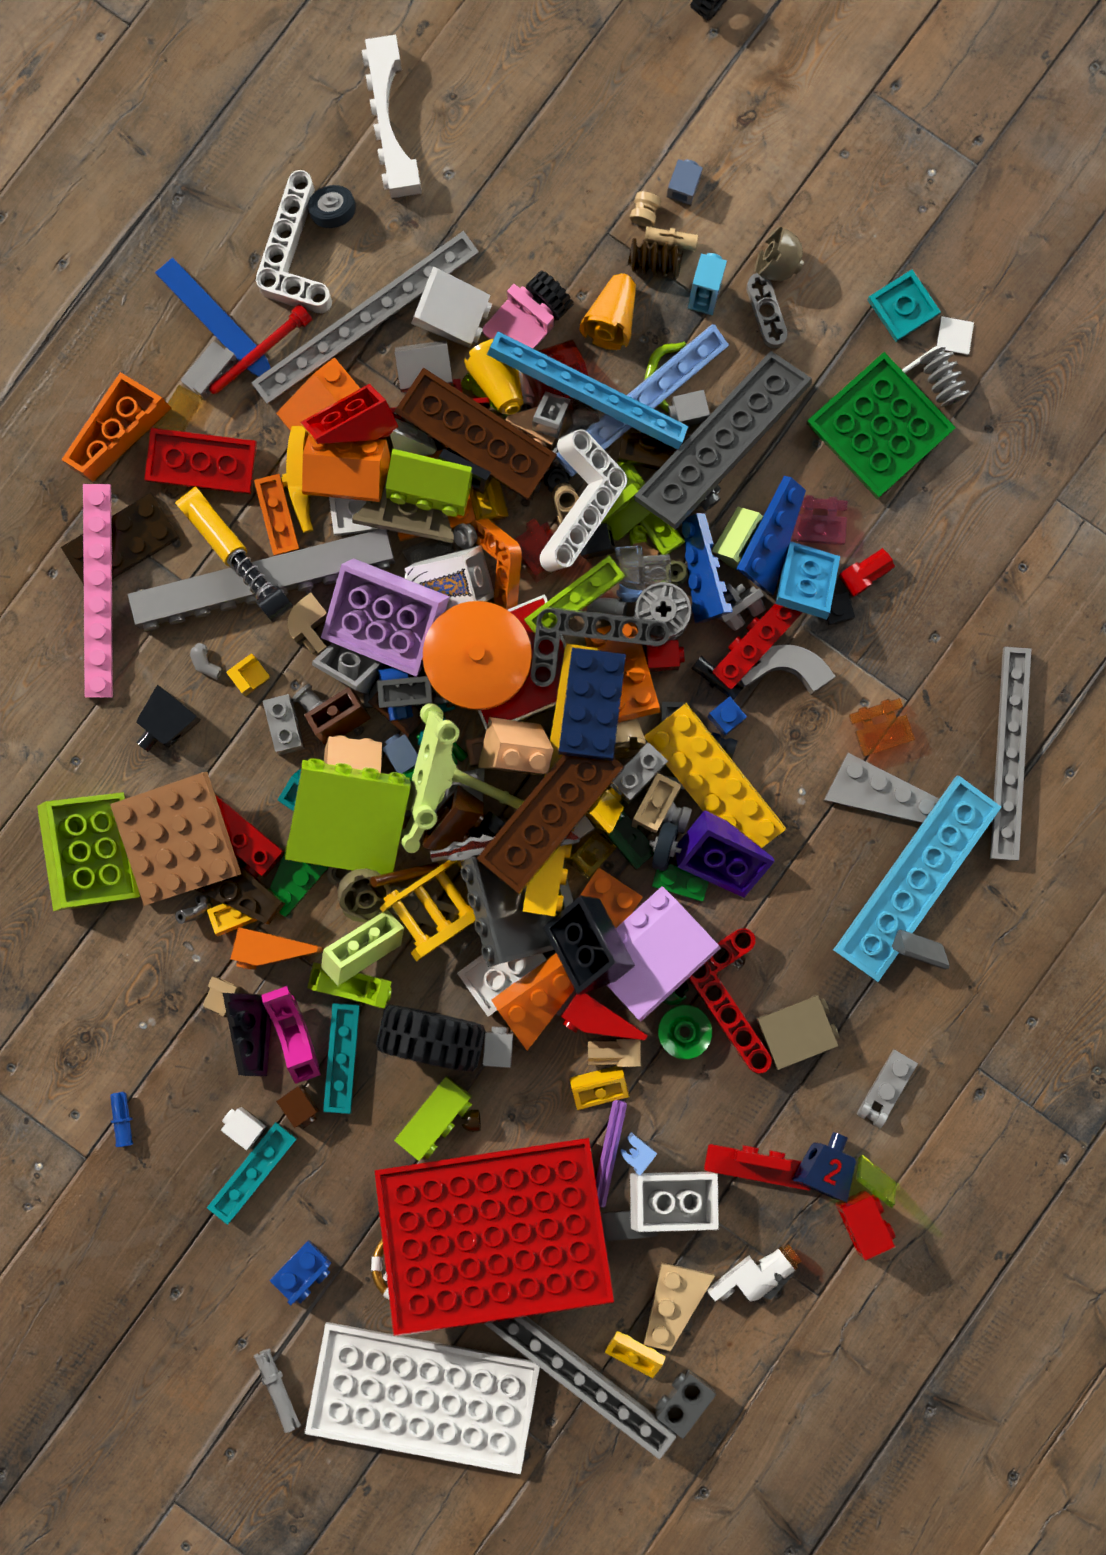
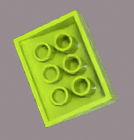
(85, 852)

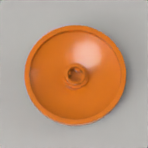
(477, 655)

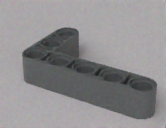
(589, 631)

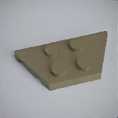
(404, 519)

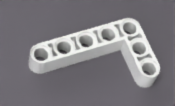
(287, 247)
(605, 484)

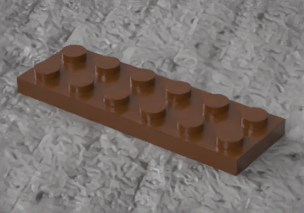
(475, 433)
(547, 818)

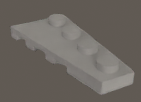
(875, 790)

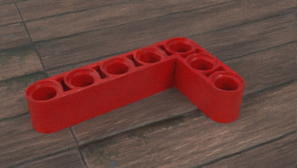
(725, 1000)

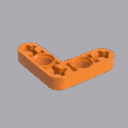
(508, 558)

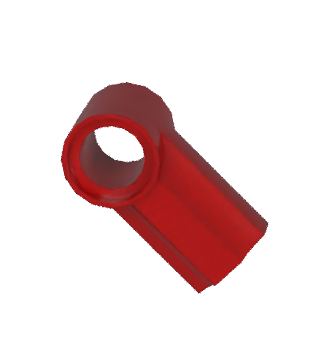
(861, 575)

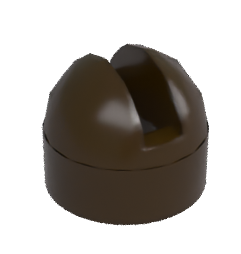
(474, 1121)

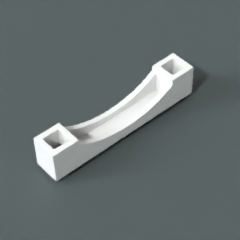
(384, 61)

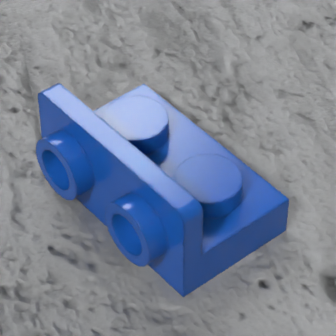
(300, 1272)

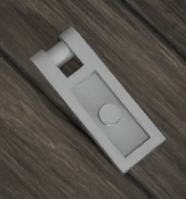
(887, 1088)

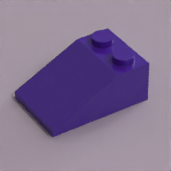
(722, 855)

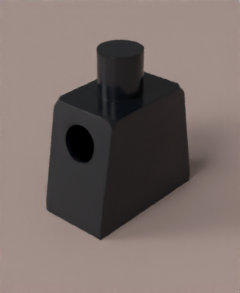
(164, 720)

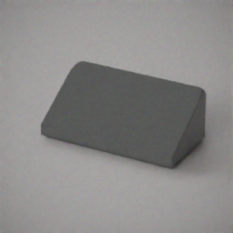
(920, 949)

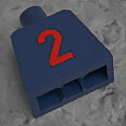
(827, 1168)

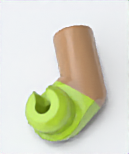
(638, 537)

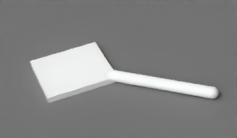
(953, 335)

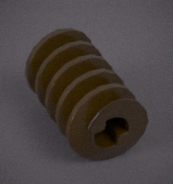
(655, 259)

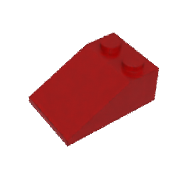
(352, 419)
(594, 1018)

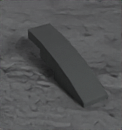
(407, 693)

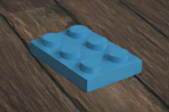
(808, 580)

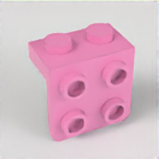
(521, 318)

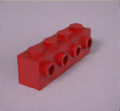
(249, 842)

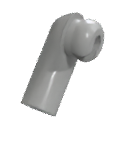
(200, 661)

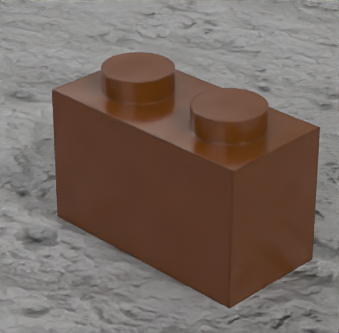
(337, 715)

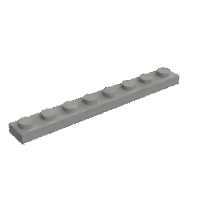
(1011, 753)

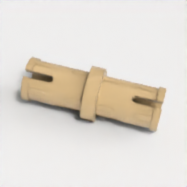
(671, 238)

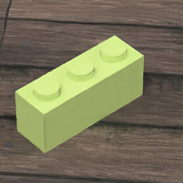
(362, 947)

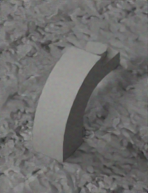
(794, 659)

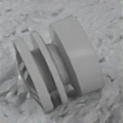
(674, 601)

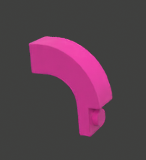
(293, 1034)

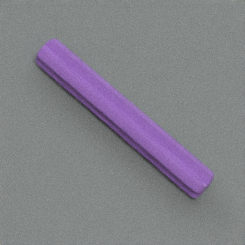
(610, 1150)

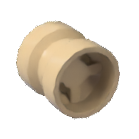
(645, 209)

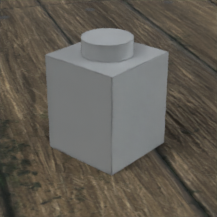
(689, 408)

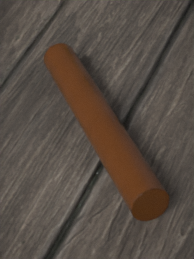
(403, 875)

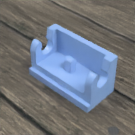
(641, 1156)

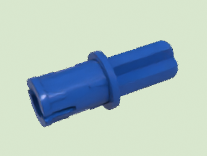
(121, 1119)

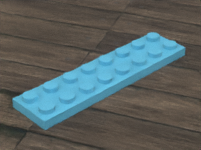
(917, 877)

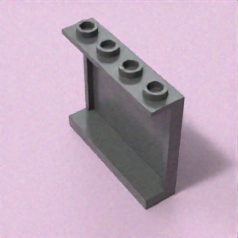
(500, 919)

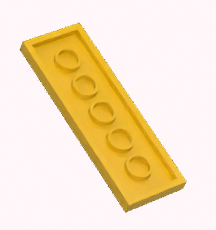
(713, 776)

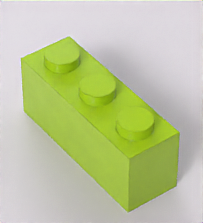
(434, 1119)

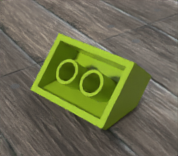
(428, 483)

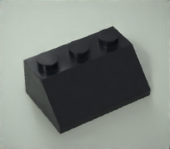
(588, 945)

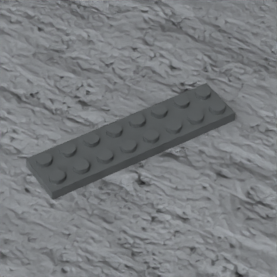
(723, 440)

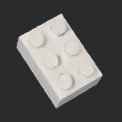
(674, 1201)

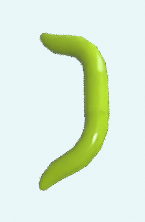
(654, 361)

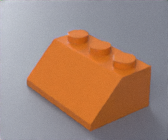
(345, 469)

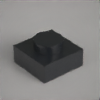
(841, 609)

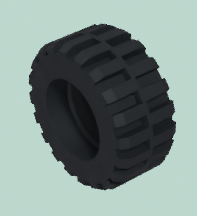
(430, 1038)

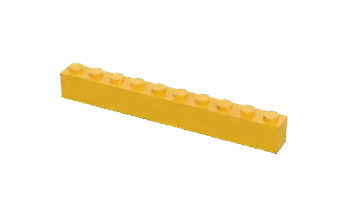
(543, 890)

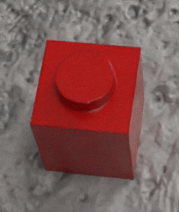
(665, 657)

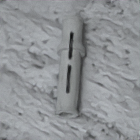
(277, 1390)

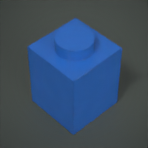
(726, 716)

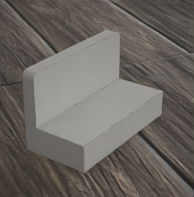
(208, 368)

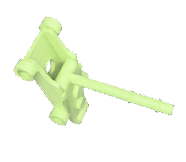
(435, 774)

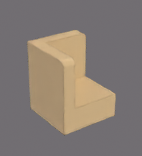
(214, 999)

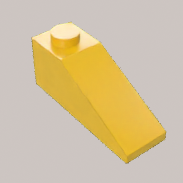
(606, 811)

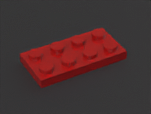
(200, 461)

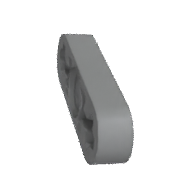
(761, 320)

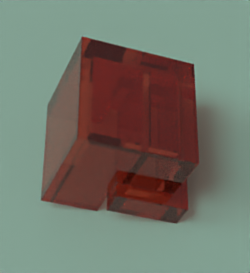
(531, 545)

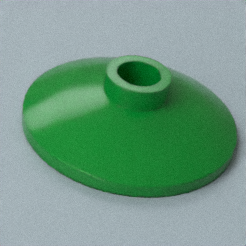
(695, 1042)

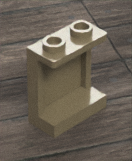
(798, 1032)

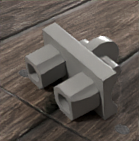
(749, 599)

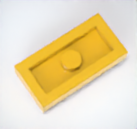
(227, 919)
(635, 1354)

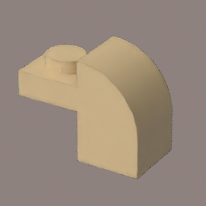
(302, 621)

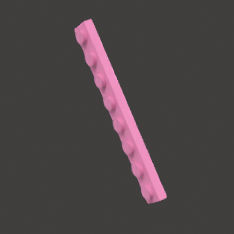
(97, 590)

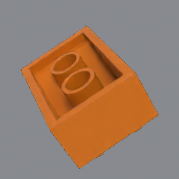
(317, 393)
(262, 949)

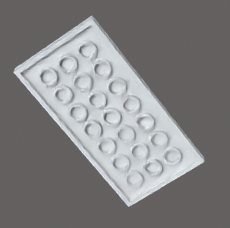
(422, 1398)

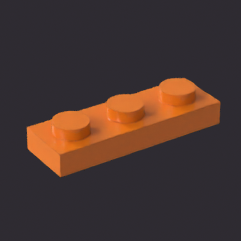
(276, 514)

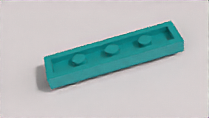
(341, 1058)
(252, 1173)

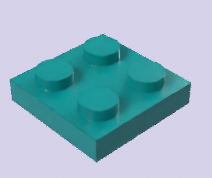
(904, 305)

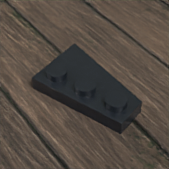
(249, 1032)

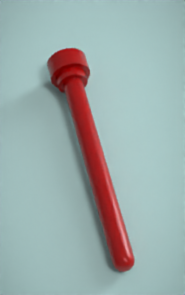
(298, 318)

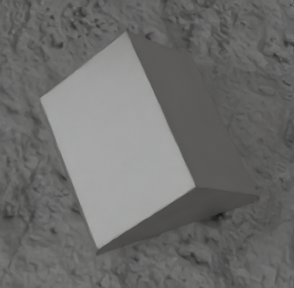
(431, 356)
(349, 667)

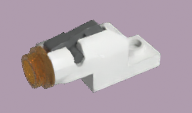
(760, 1279)

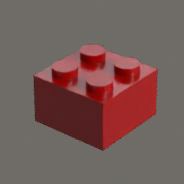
(865, 1224)

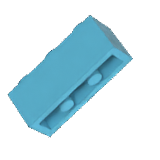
(707, 283)

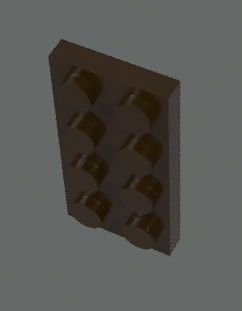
(136, 535)

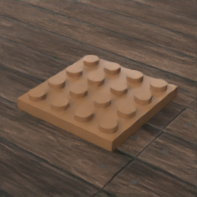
(175, 838)

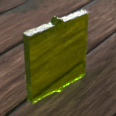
(876, 1181)

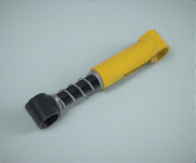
(233, 553)

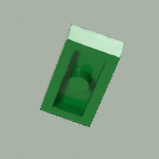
(681, 883)

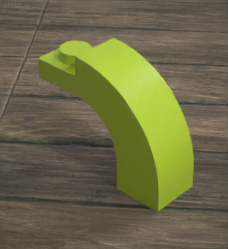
(360, 987)

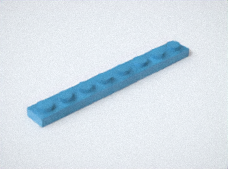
(587, 390)

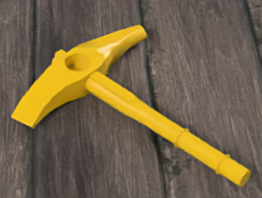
(293, 477)

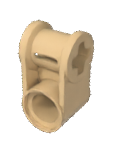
(563, 508)

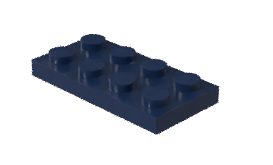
(592, 704)

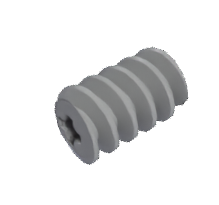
(943, 376)

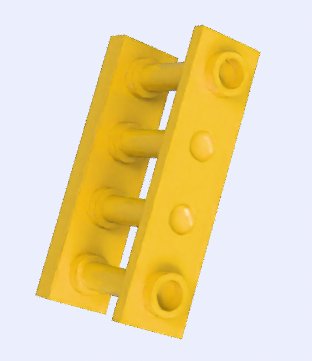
(445, 928)

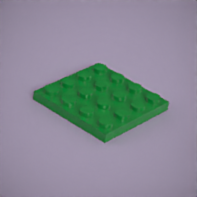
(880, 425)

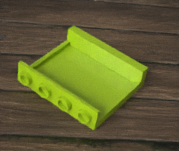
(347, 817)

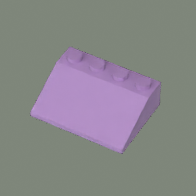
(382, 615)
(666, 951)

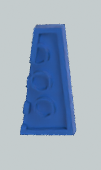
(771, 540)
(703, 580)

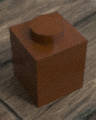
(298, 1107)

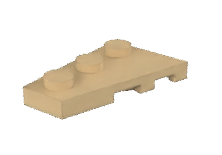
(673, 1303)

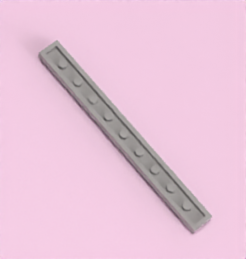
(362, 319)

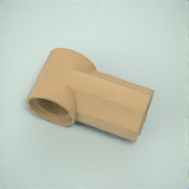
(619, 1052)

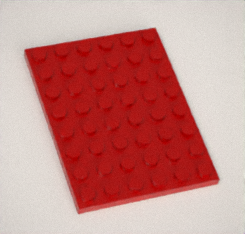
(492, 1237)

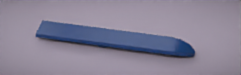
(210, 314)

